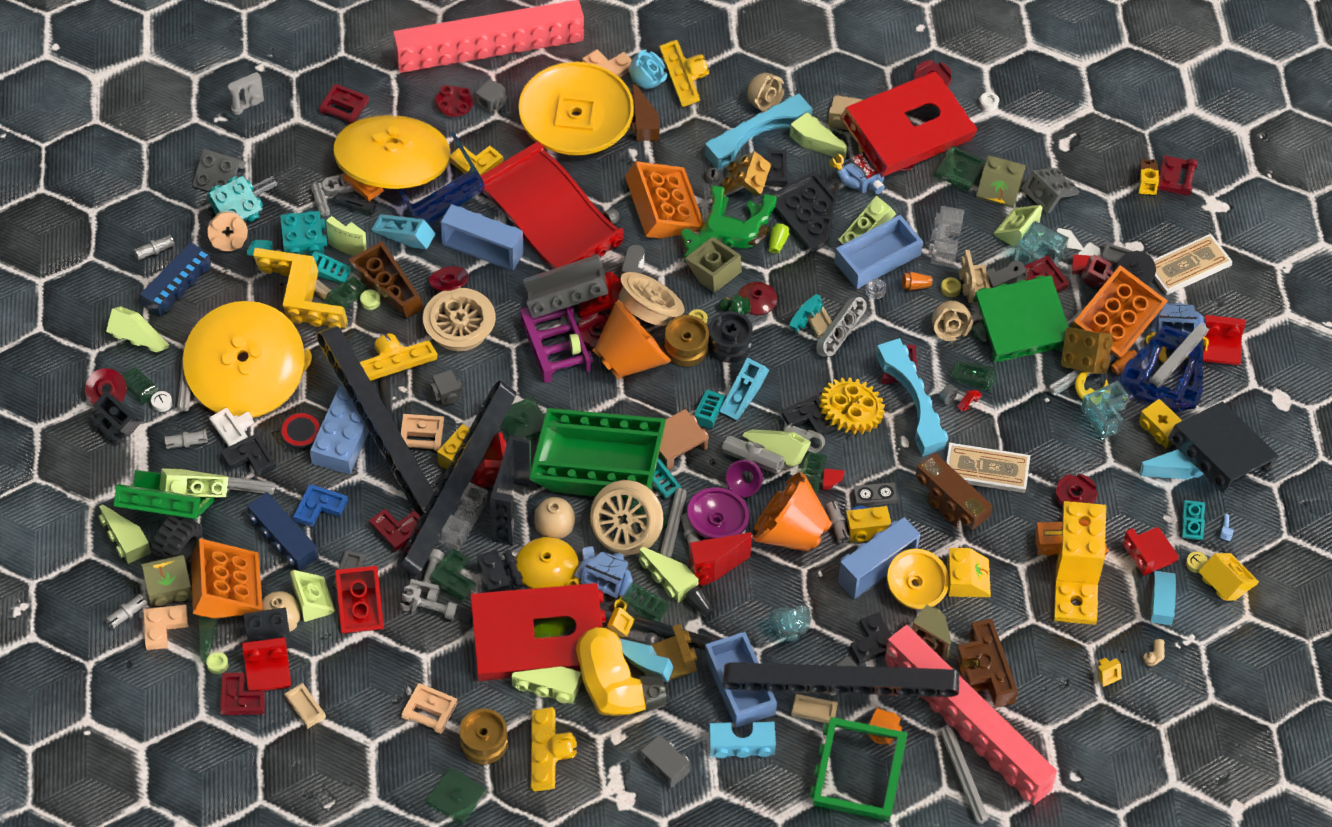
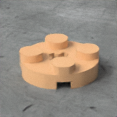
(219, 223)

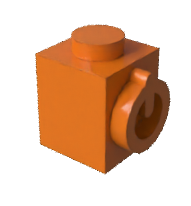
(886, 720)

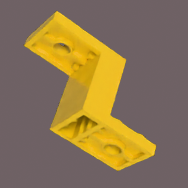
(300, 288)
(1080, 562)

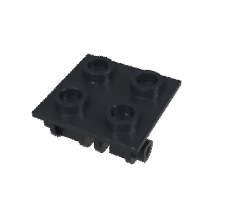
(267, 625)

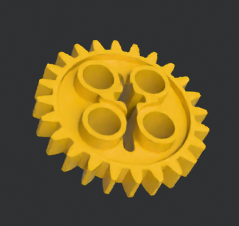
(861, 415)

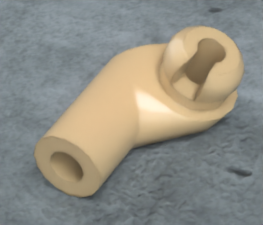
(1157, 655)

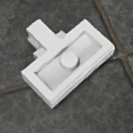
(231, 427)

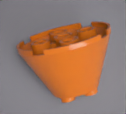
(627, 344)
(793, 517)

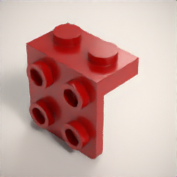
(605, 301)
(488, 470)
(1149, 550)

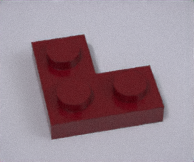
(1047, 267)
(391, 530)
(236, 701)

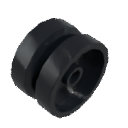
(730, 337)

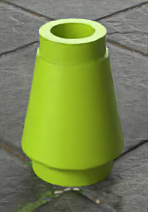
(778, 237)

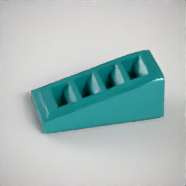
(261, 244)
(324, 260)
(704, 420)
(660, 468)

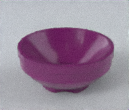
(735, 478)

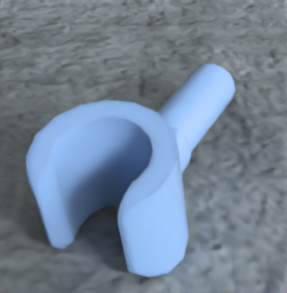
(1226, 532)
(588, 552)

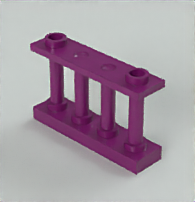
(542, 352)

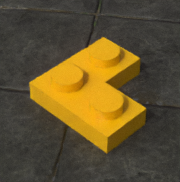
(483, 161)

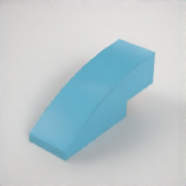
(1163, 598)
(646, 659)

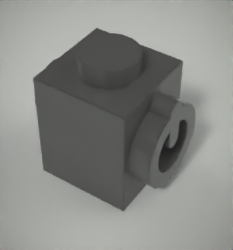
(491, 96)
(446, 388)

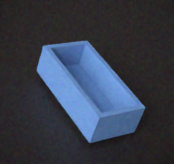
(482, 237)
(878, 251)
(339, 436)
(872, 559)
(742, 705)

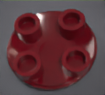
(454, 101)

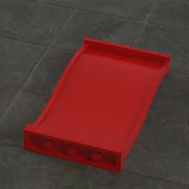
(549, 208)

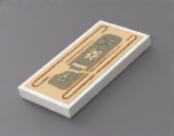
(1190, 264)
(990, 467)

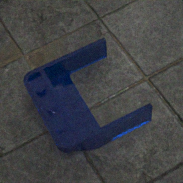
(454, 193)

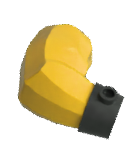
(609, 679)

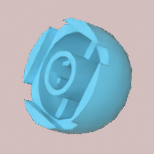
(647, 70)

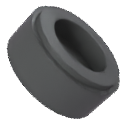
(948, 394)

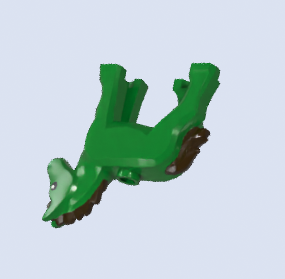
(728, 229)

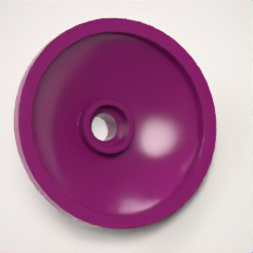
(719, 506)

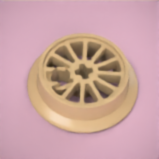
(649, 299)
(459, 321)
(650, 529)

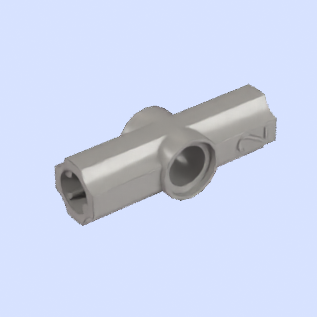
(753, 452)

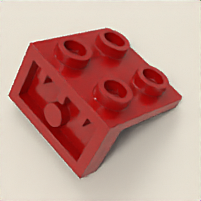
(1224, 339)
(267, 665)

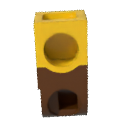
(1148, 176)

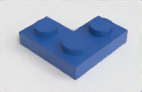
(317, 500)

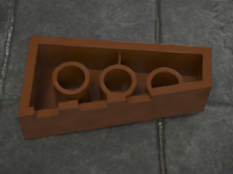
(383, 274)

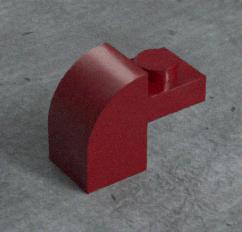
(1096, 272)

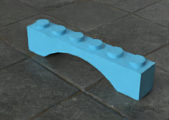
(726, 146)
(895, 361)

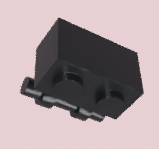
(118, 414)
(493, 574)

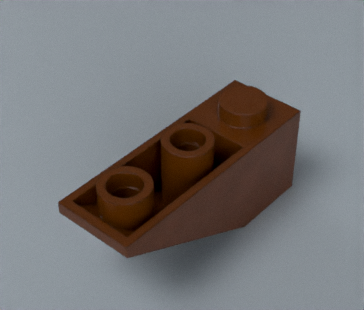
(646, 118)

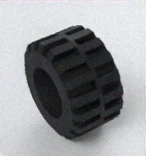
(176, 538)

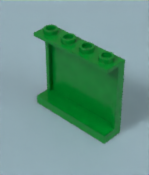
(1022, 318)
(147, 496)

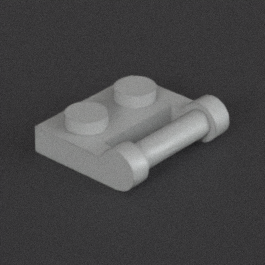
(251, 92)

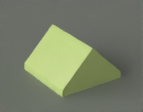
(1017, 224)
(312, 595)

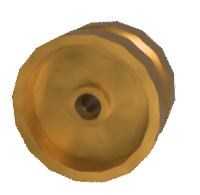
(686, 340)
(483, 736)

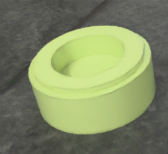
(370, 299)
(575, 344)
(217, 663)

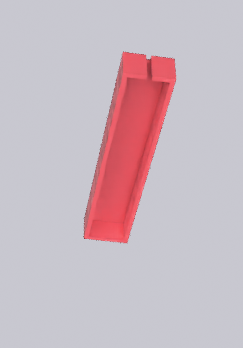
(489, 36)
(977, 722)

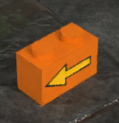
(1048, 537)

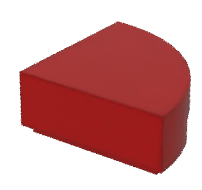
(1079, 263)
(968, 398)
(832, 478)

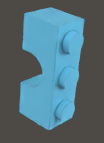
(725, 743)

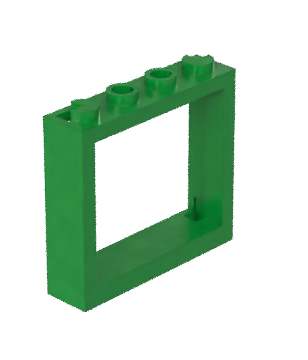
(820, 770)

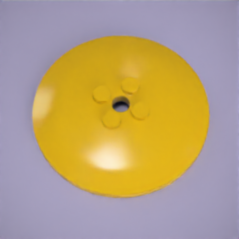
(576, 87)
(391, 151)
(249, 386)

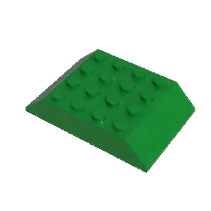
(592, 449)

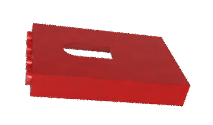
(890, 137)
(506, 628)

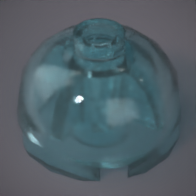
(790, 622)

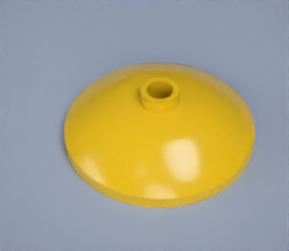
(925, 570)
(550, 572)

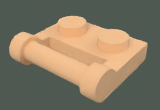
(423, 427)
(432, 702)

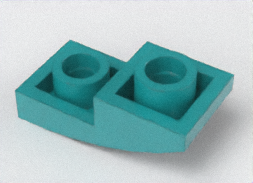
(809, 308)
(1193, 520)

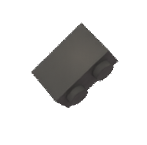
(665, 761)

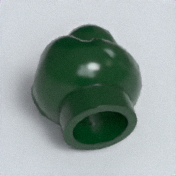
(736, 304)

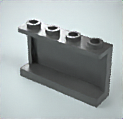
(565, 286)

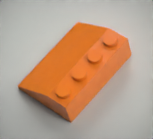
(663, 199)
(1121, 308)
(225, 580)

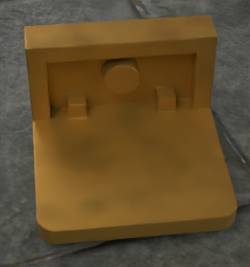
(748, 172)
(1087, 350)
(678, 652)

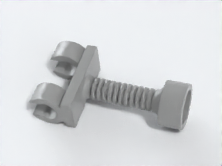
(433, 590)
(415, 600)

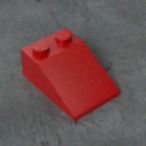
(718, 556)
(359, 599)

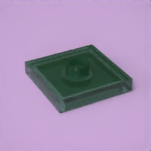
(960, 168)
(523, 419)
(456, 796)

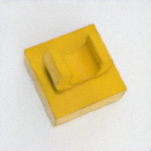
(620, 622)
(1109, 671)

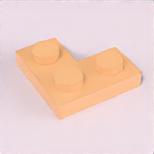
(618, 65)
(159, 620)

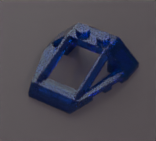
(1137, 379)

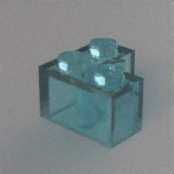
(1040, 241)
(1103, 407)

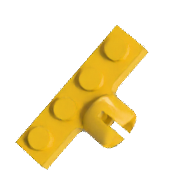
(684, 71)
(395, 357)
(548, 748)

